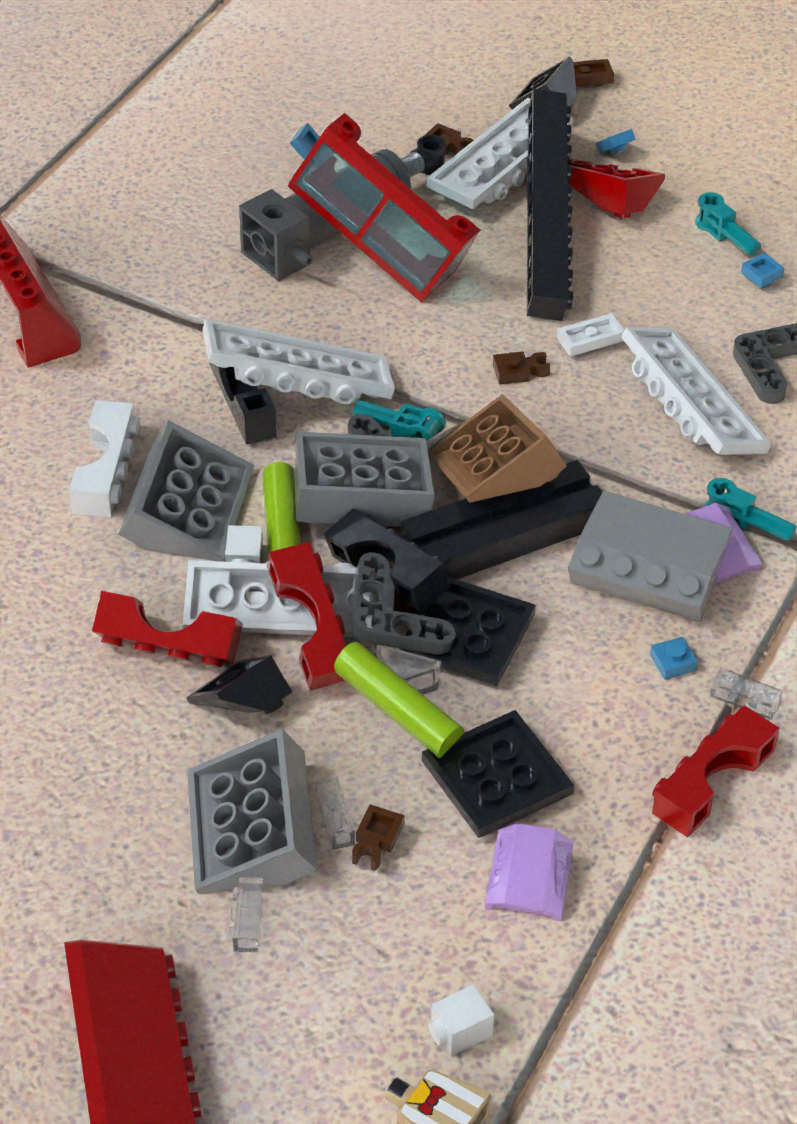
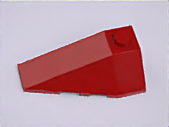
(615, 189)

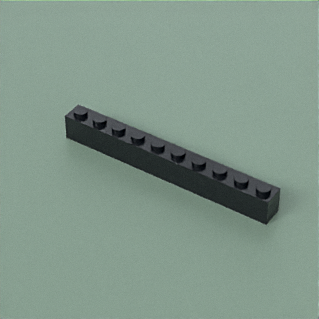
(548, 206)

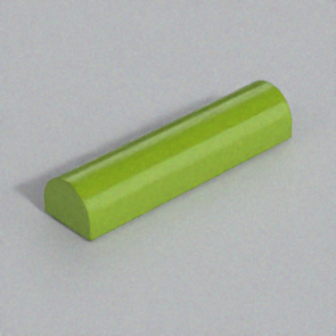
(280, 508)
(397, 699)

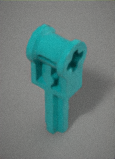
(719, 221)
(407, 422)
(744, 510)

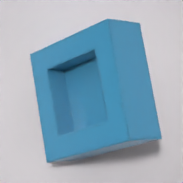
(304, 140)
(616, 143)
(762, 270)
(673, 658)

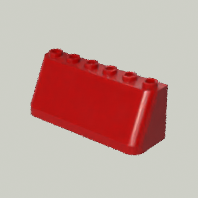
(43, 320)
(130, 1034)

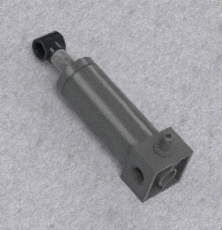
(282, 230)

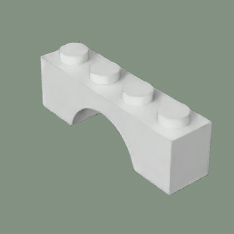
(97, 485)

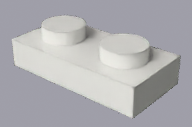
(590, 334)

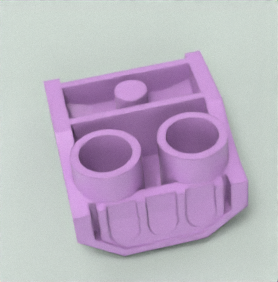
(739, 554)
(530, 870)

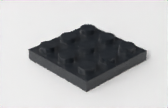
(485, 627)
(498, 774)

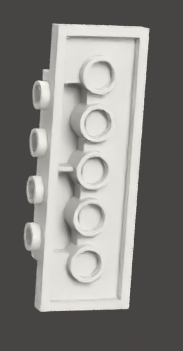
(488, 163)
(297, 363)
(692, 393)
(247, 593)

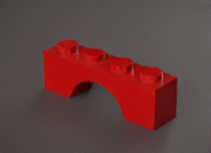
(298, 577)
(209, 636)
(740, 743)

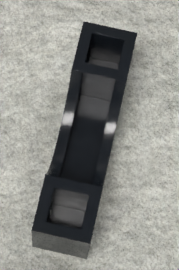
(249, 406)
(415, 574)

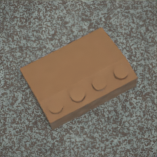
(497, 453)

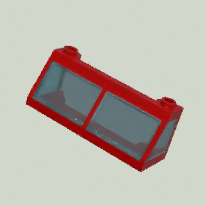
(381, 211)

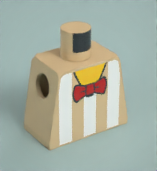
(439, 1100)

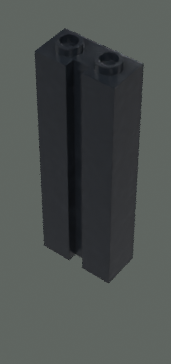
(505, 526)

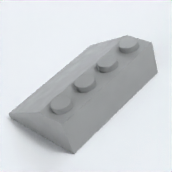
(362, 473)
(186, 496)
(649, 555)
(251, 816)

